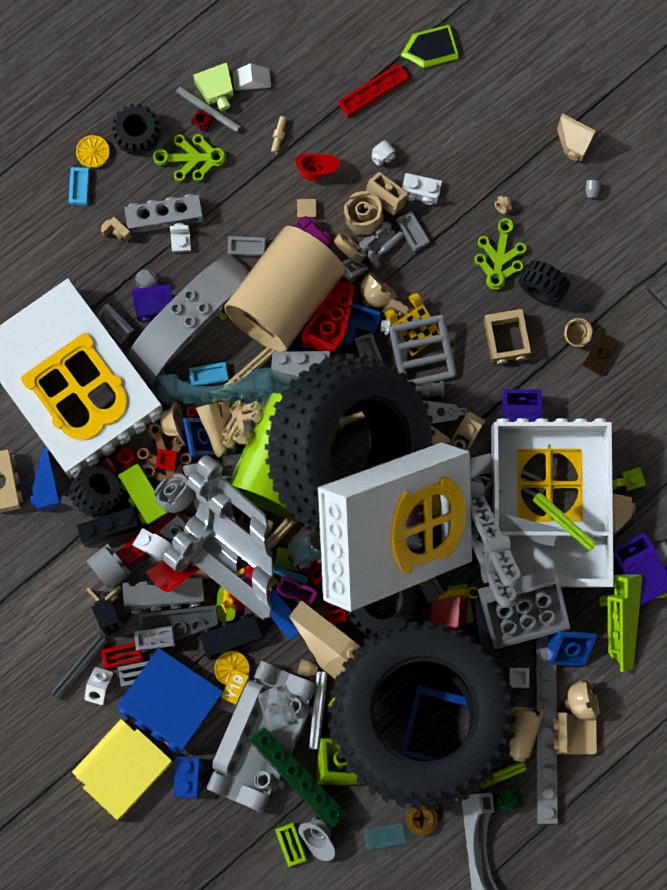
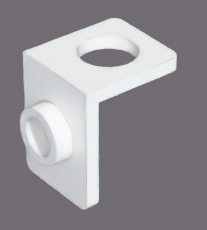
(98, 683)

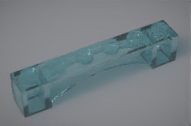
(258, 383)

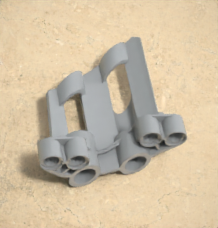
(215, 539)

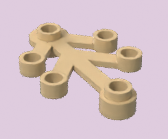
(236, 428)

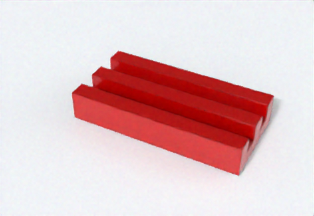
(119, 656)

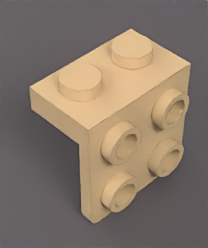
(574, 735)

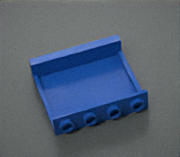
(169, 700)

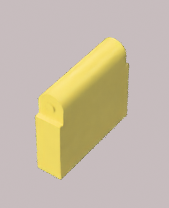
(121, 769)

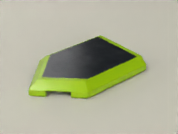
(431, 47)

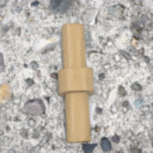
(278, 134)

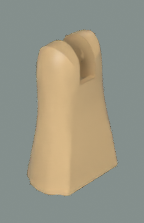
(215, 419)

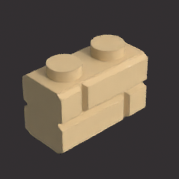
(389, 193)

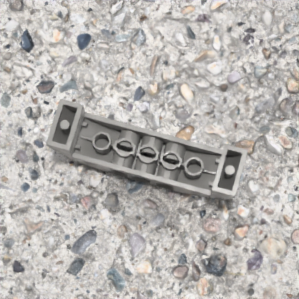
(185, 317)

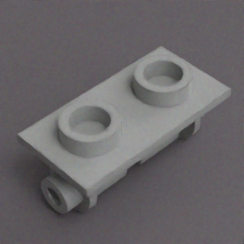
(377, 239)

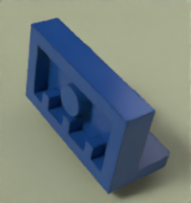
(187, 777)

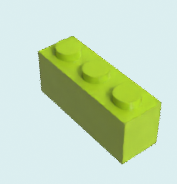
(141, 495)

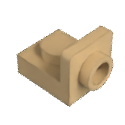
(118, 229)

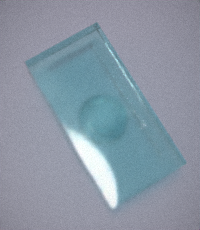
(384, 836)

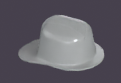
(317, 838)

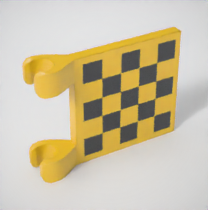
(416, 333)

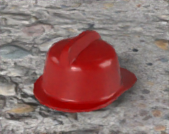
(315, 166)

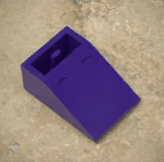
(522, 404)
(641, 558)

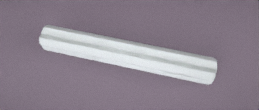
(318, 709)

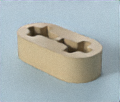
(349, 247)

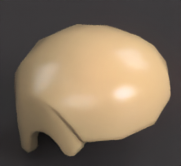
(578, 332)

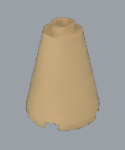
(525, 732)

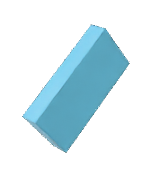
(79, 186)
(209, 374)

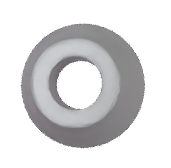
(593, 188)

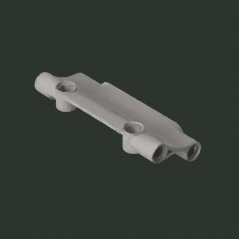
(237, 765)

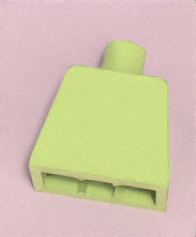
(215, 85)

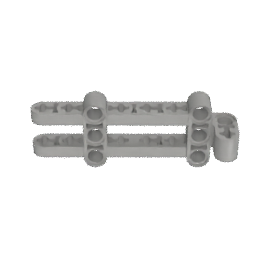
(491, 551)

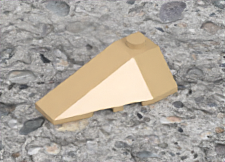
(323, 639)

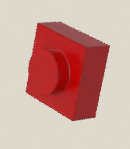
(166, 460)

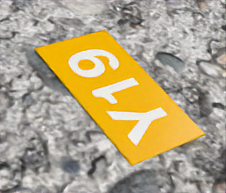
(234, 686)

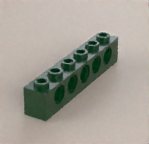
(297, 777)

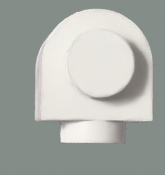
(383, 153)

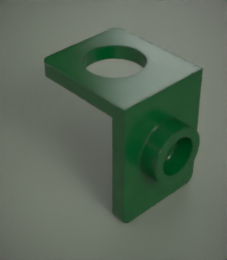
(504, 801)

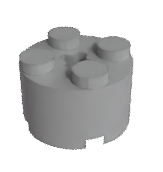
(108, 567)

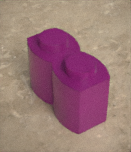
(291, 590)

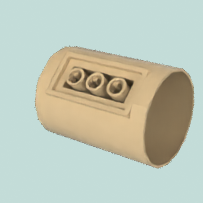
(284, 289)

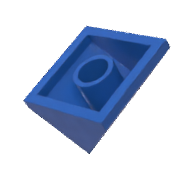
(197, 439)
(570, 648)

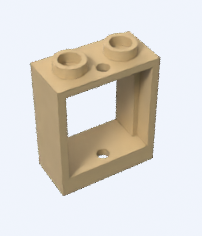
(504, 318)

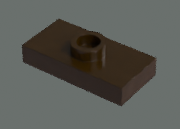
(600, 353)

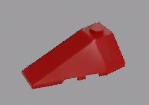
(330, 321)

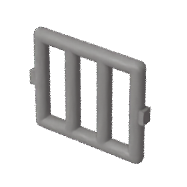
(442, 337)

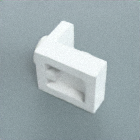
(180, 238)

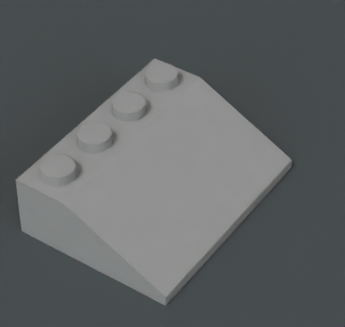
(536, 611)

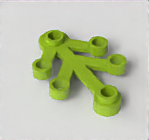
(192, 157)
(499, 258)

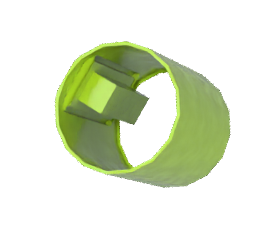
(252, 472)

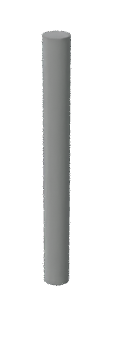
(208, 109)

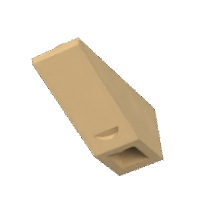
(467, 431)

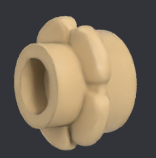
(503, 204)

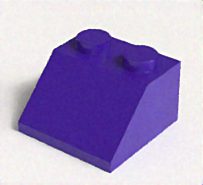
(151, 301)

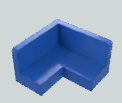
(361, 319)

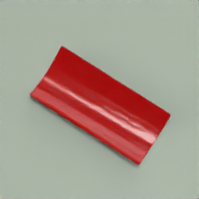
(167, 578)

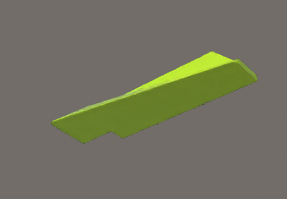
(623, 619)

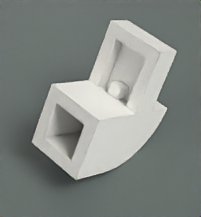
(152, 544)

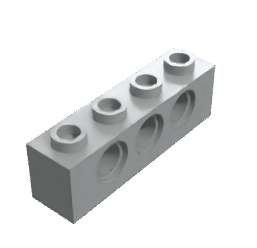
(155, 221)

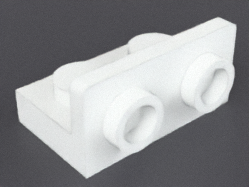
(421, 188)

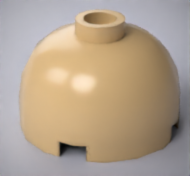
(375, 292)
(582, 701)

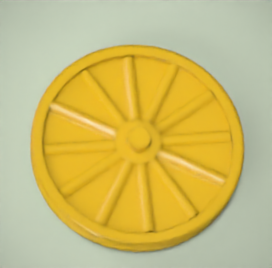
(92, 151)
(227, 663)

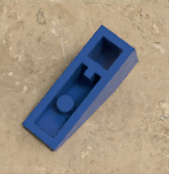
(45, 488)

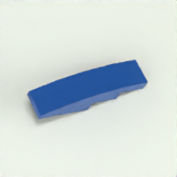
(280, 615)

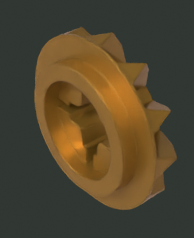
(427, 827)

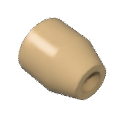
(307, 668)

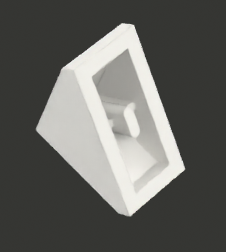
(251, 77)

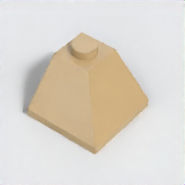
(574, 137)
(622, 511)

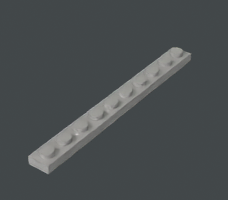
(546, 754)

